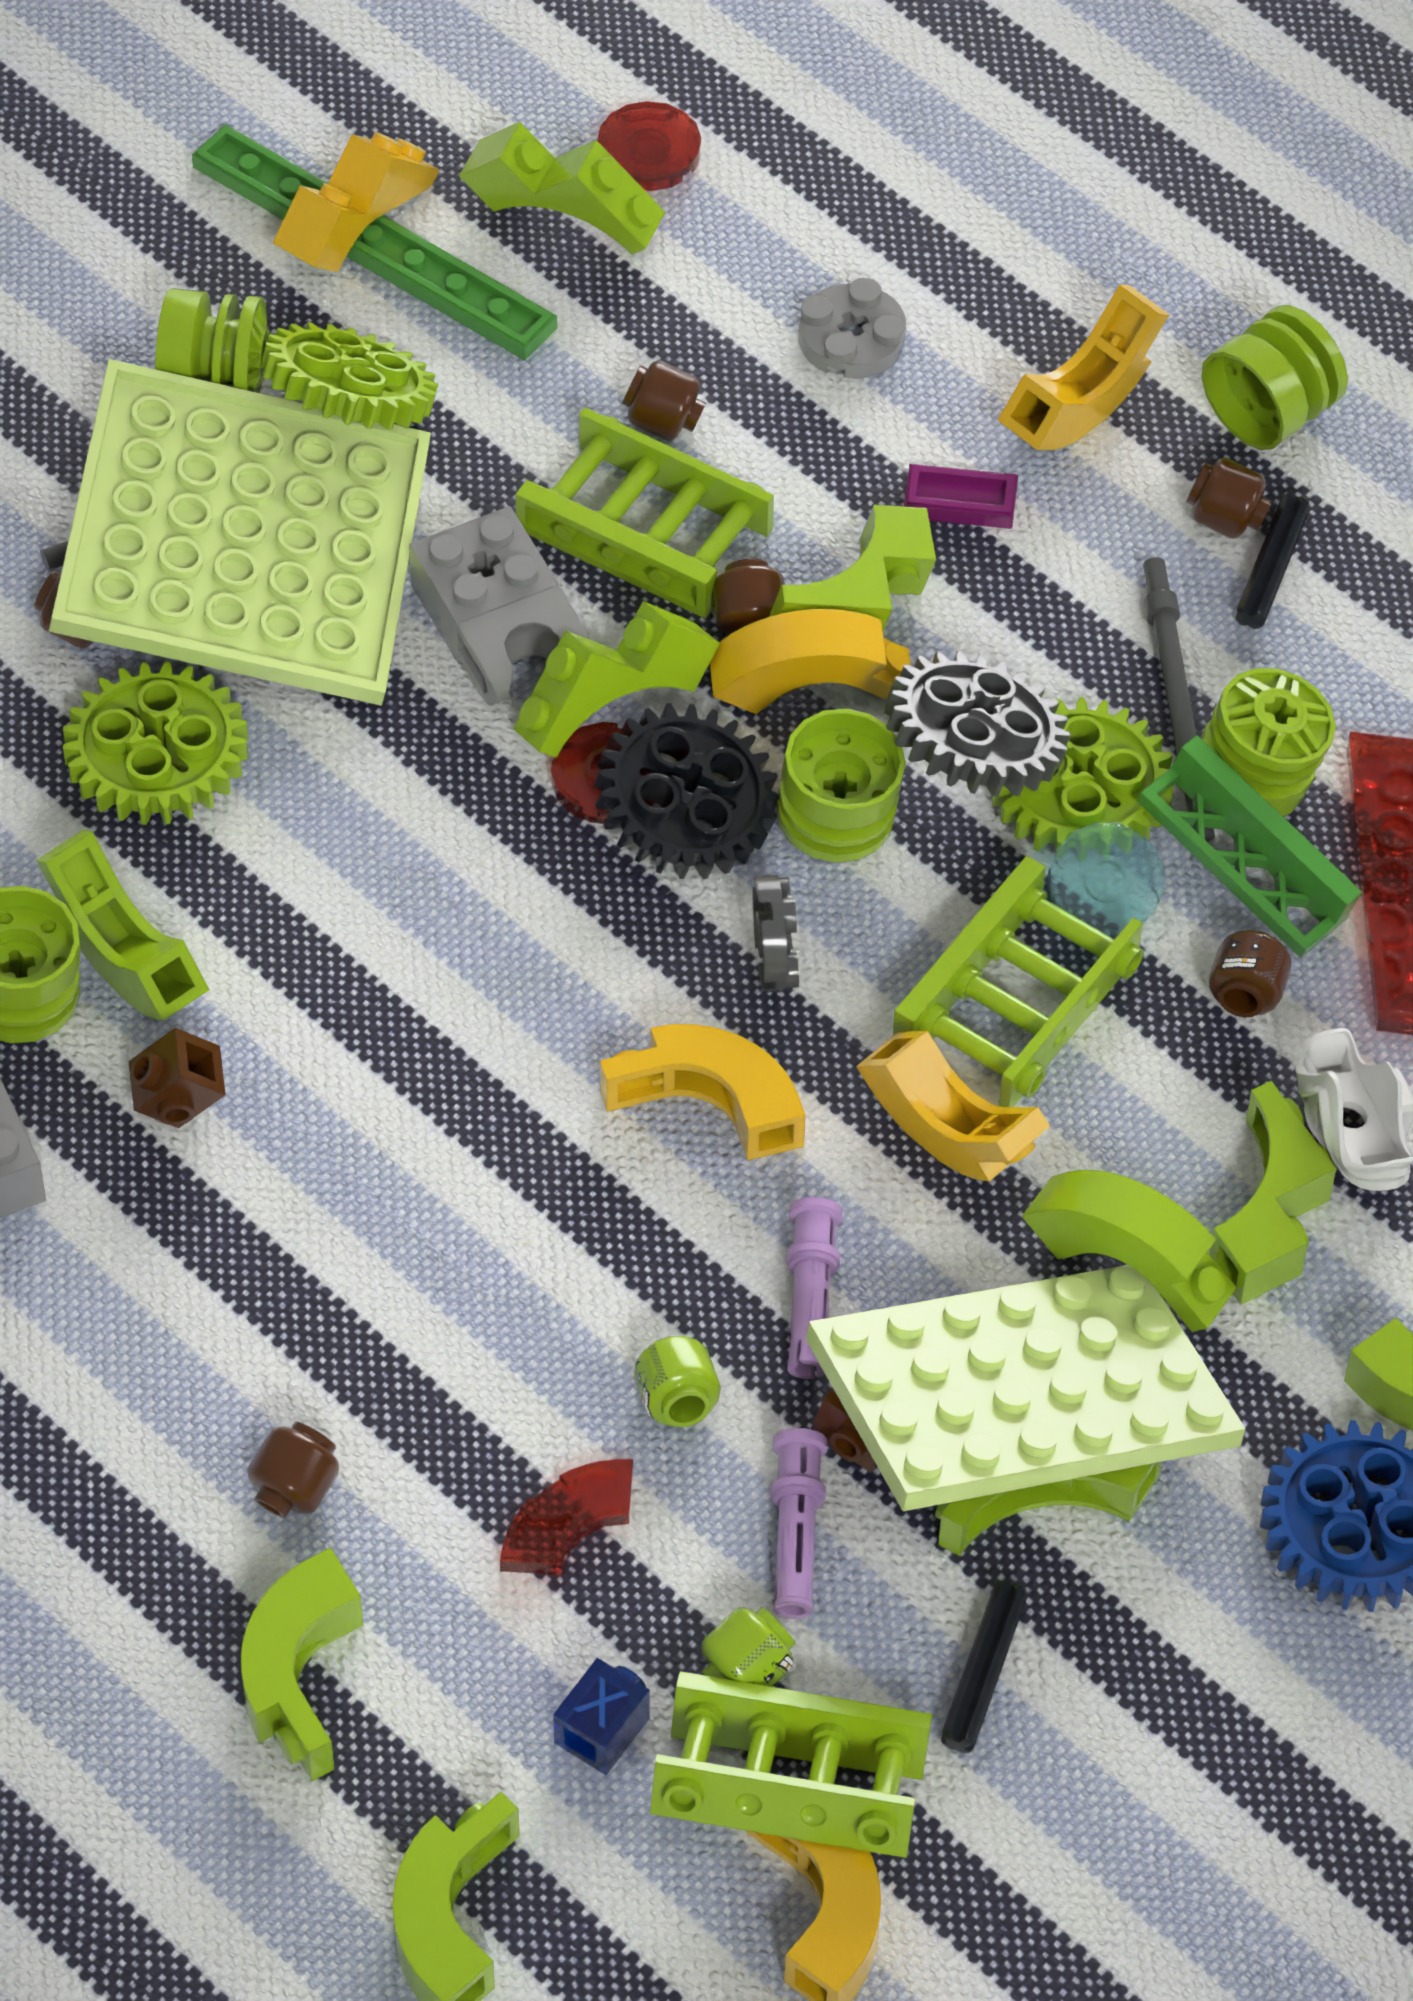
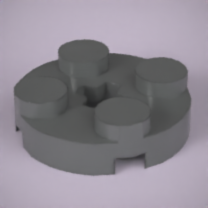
(773, 923)

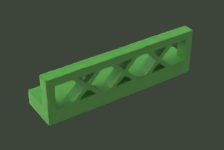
(1260, 832)

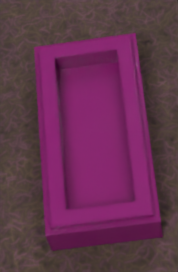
(962, 495)

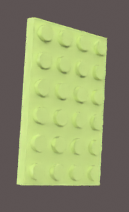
(1022, 1386)

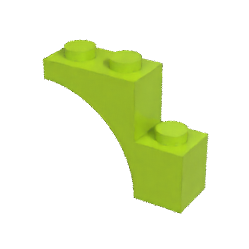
(585, 183)
(893, 559)
(586, 675)
(1265, 1240)
(1112, 1492)

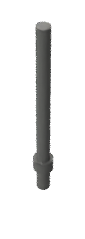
(1163, 613)

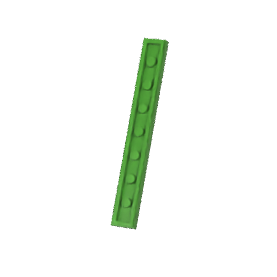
(385, 248)

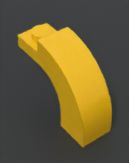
(1089, 387)
(802, 650)
(716, 1069)
(943, 1112)
(843, 1939)

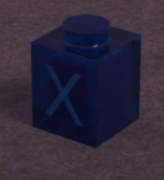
(602, 1715)

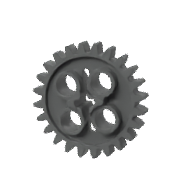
(977, 723)

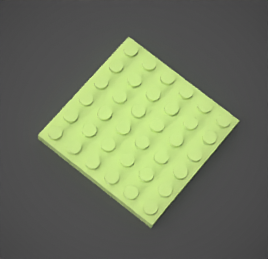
(241, 533)

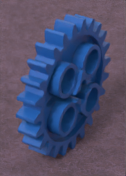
(1310, 1528)

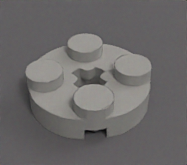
(852, 305)

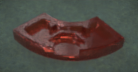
(566, 1513)

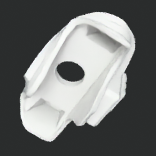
(1337, 1078)

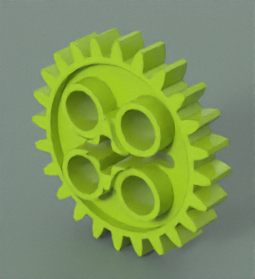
(349, 376)
(174, 712)
(1091, 779)

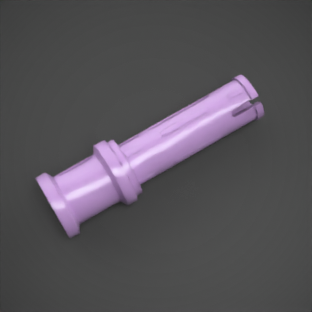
(813, 1263)
(797, 1496)

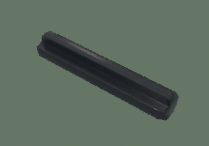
(1272, 561)
(983, 1667)

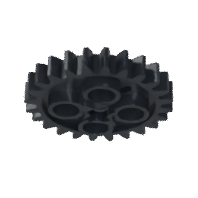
(686, 791)

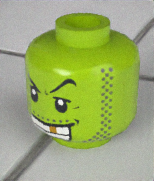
(677, 1381)
(749, 1648)

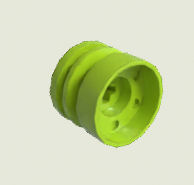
(212, 348)
(1274, 377)
(1272, 733)
(840, 785)
(36, 964)

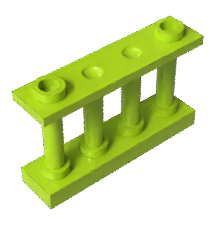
(633, 555)
(992, 937)
(797, 1727)

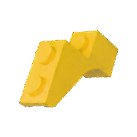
(366, 184)

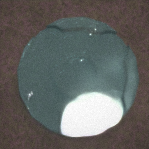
(1106, 877)

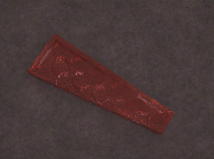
(1384, 839)

